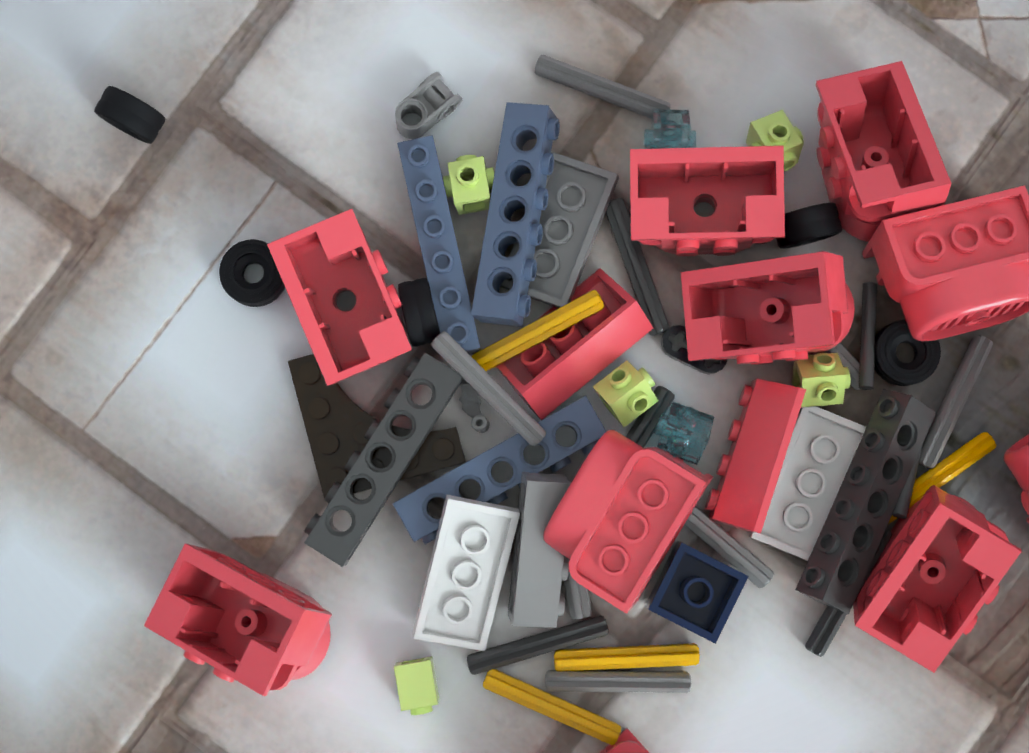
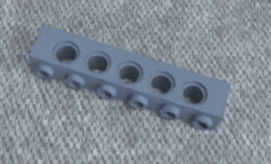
(520, 124)
(438, 241)
(578, 416)

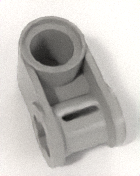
(431, 102)

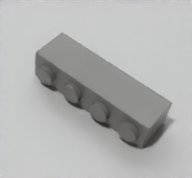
(536, 565)

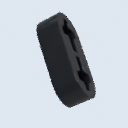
(682, 354)

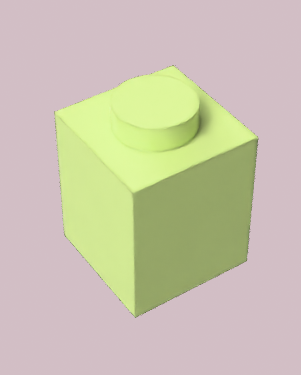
(417, 685)

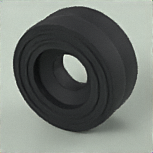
(129, 114)
(810, 225)
(232, 274)
(418, 311)
(891, 368)

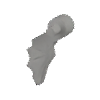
(471, 403)

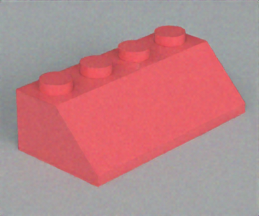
(573, 357)
(755, 454)

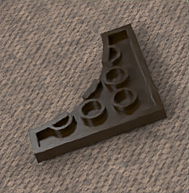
(339, 426)

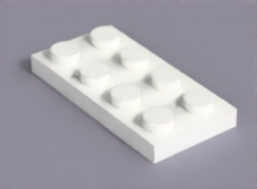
(809, 480)
(465, 573)

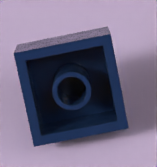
(696, 591)

